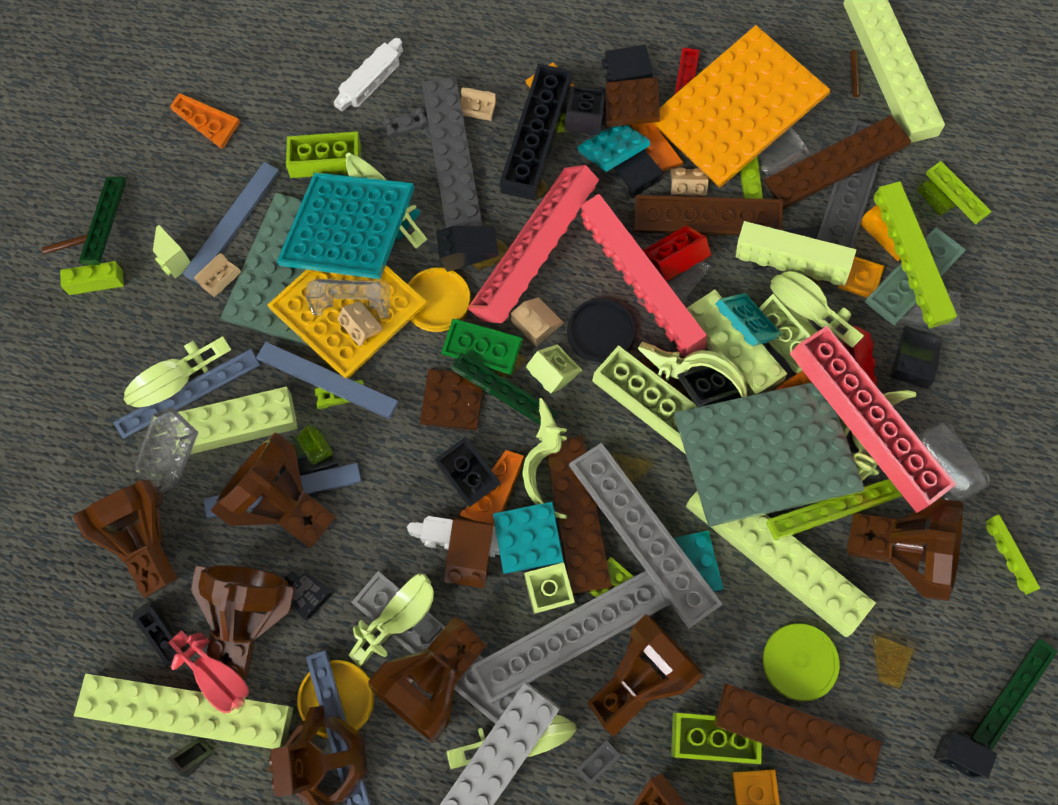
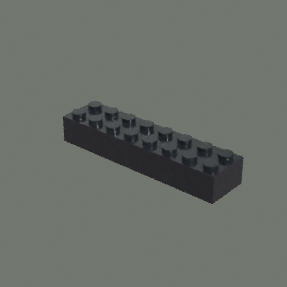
(536, 132)

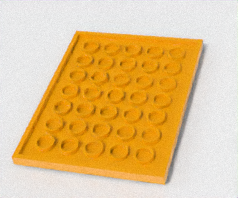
(739, 105)

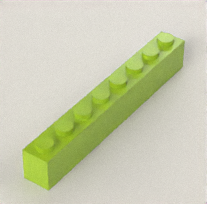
(914, 255)

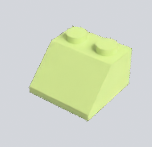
(169, 254)
(553, 368)
(549, 588)

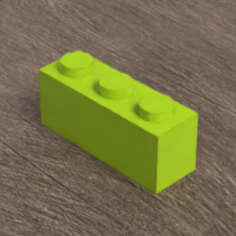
(91, 278)

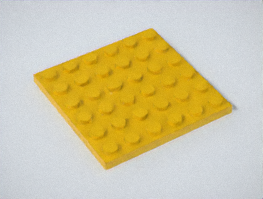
(326, 333)

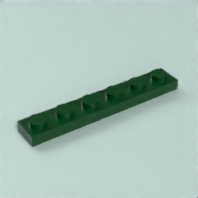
(102, 221)
(499, 388)
(1014, 693)

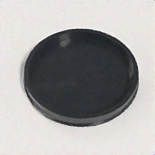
(599, 328)

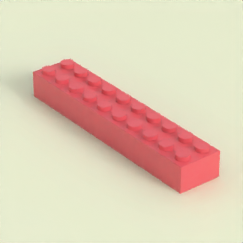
(533, 244)
(643, 276)
(872, 419)

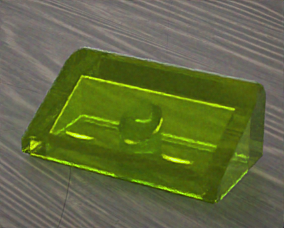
(935, 197)
(313, 444)

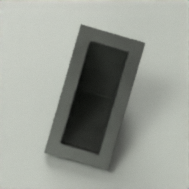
(189, 758)

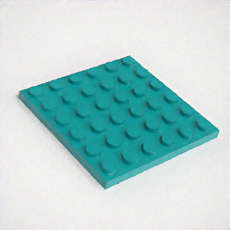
(346, 225)

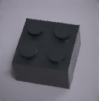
(965, 755)

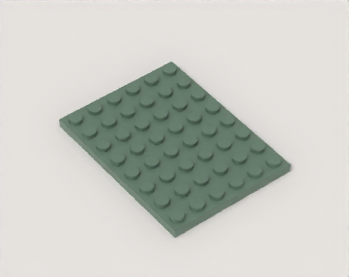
(263, 277)
(767, 453)

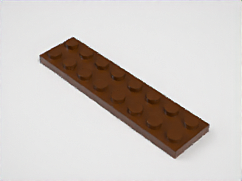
(837, 161)
(704, 214)
(581, 530)
(797, 733)

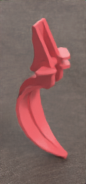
(216, 680)

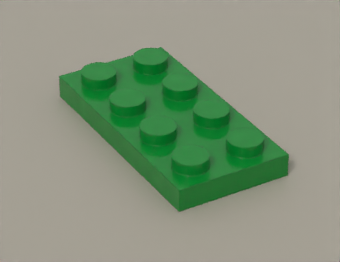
(484, 345)

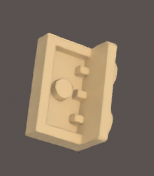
(477, 103)
(688, 182)
(217, 275)
(359, 322)

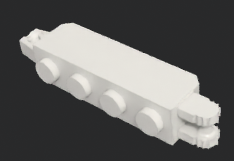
(369, 75)
(437, 532)

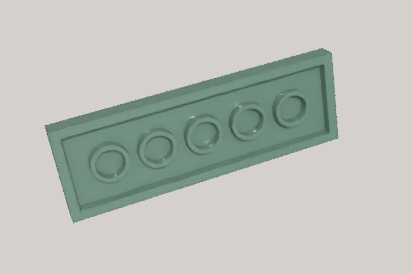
(894, 296)

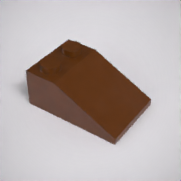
(469, 553)

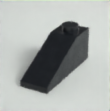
(156, 630)

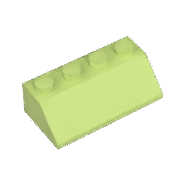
(792, 325)

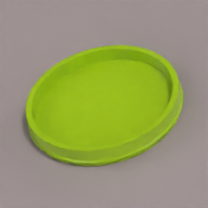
(801, 662)

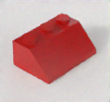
(678, 252)
(863, 354)

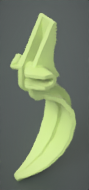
(360, 168)
(809, 301)
(672, 364)
(170, 375)
(551, 443)
(864, 462)
(399, 615)
(557, 733)

